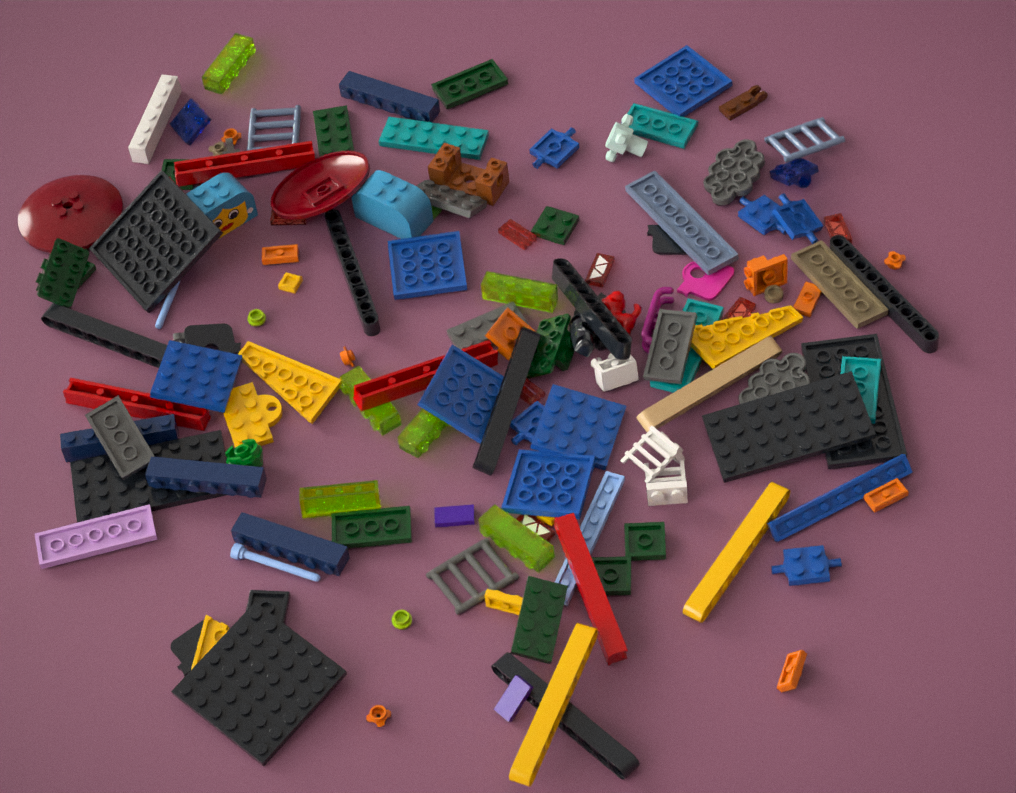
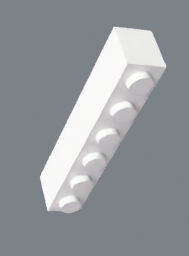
(154, 119)

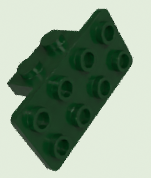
(62, 273)
(553, 346)

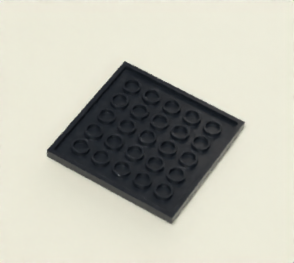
(156, 241)
(259, 683)

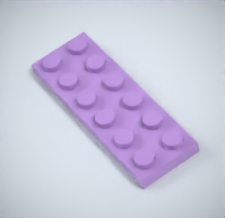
(95, 536)

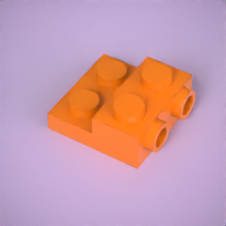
(765, 272)
(505, 332)

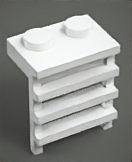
(662, 444)
(668, 489)

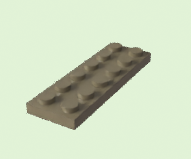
(839, 284)

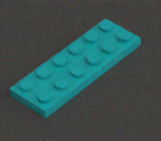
(430, 136)
(707, 315)

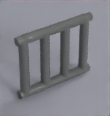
(468, 555)

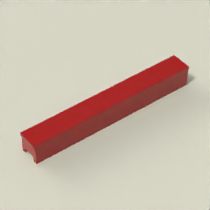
(244, 163)
(413, 378)
(137, 403)
(590, 588)

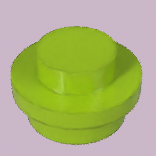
(256, 317)
(401, 619)

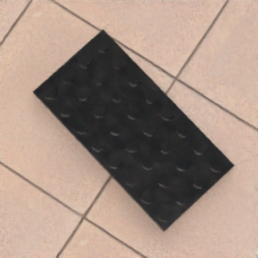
(825, 361)
(788, 426)
(103, 492)

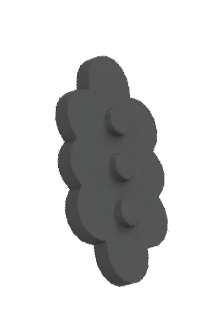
(734, 172)
(776, 377)

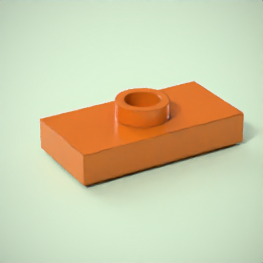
(280, 254)
(807, 299)
(885, 495)
(792, 671)

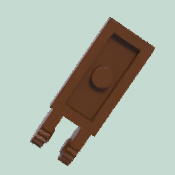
(743, 102)

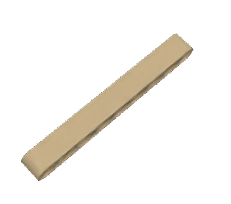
(709, 384)

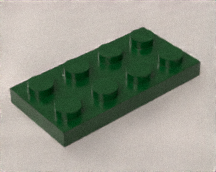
(469, 84)
(333, 130)
(372, 527)
(539, 620)

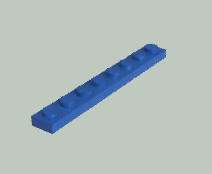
(838, 498)

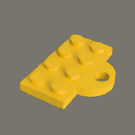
(249, 415)

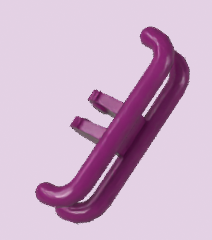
(651, 318)

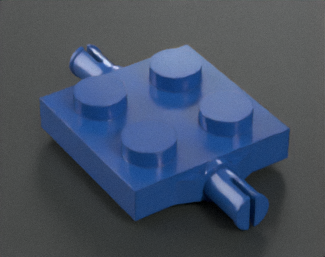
(554, 148)
(760, 214)
(798, 219)
(527, 423)
(806, 565)

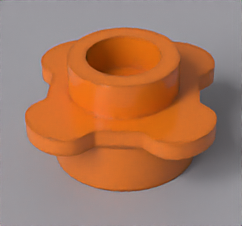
(231, 133)
(894, 260)
(347, 357)
(378, 710)

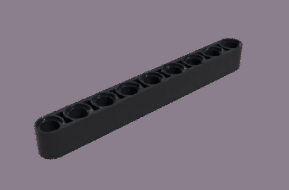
(352, 273)
(592, 309)
(900, 310)
(104, 334)
(506, 401)
(573, 722)

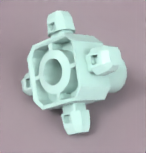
(622, 140)

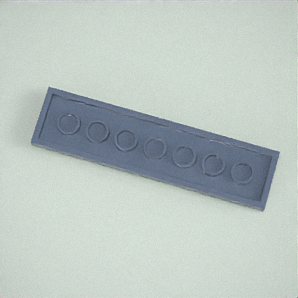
(682, 223)

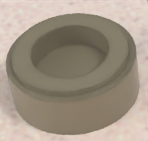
(773, 294)

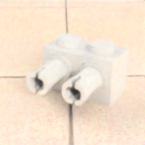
(614, 372)

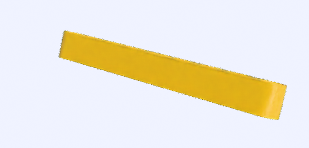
(736, 552)
(553, 705)

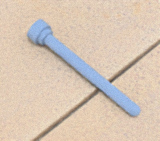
(166, 306)
(240, 552)

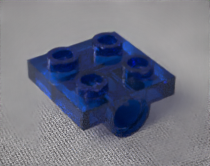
(190, 121)
(791, 172)

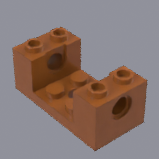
(486, 183)

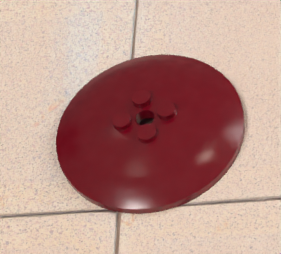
(320, 185)
(93, 209)

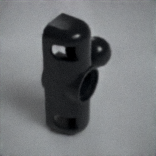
(582, 336)

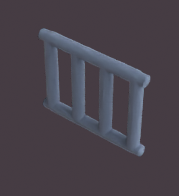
(253, 125)
(803, 150)

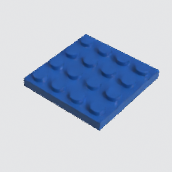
(683, 81)
(427, 265)
(196, 376)
(462, 393)
(578, 425)
(548, 484)

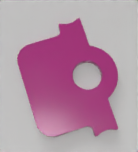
(707, 286)

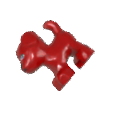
(616, 304)

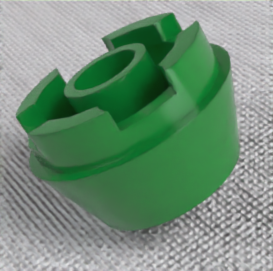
(246, 454)

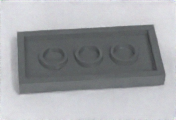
(452, 200)
(474, 330)
(670, 346)
(120, 437)

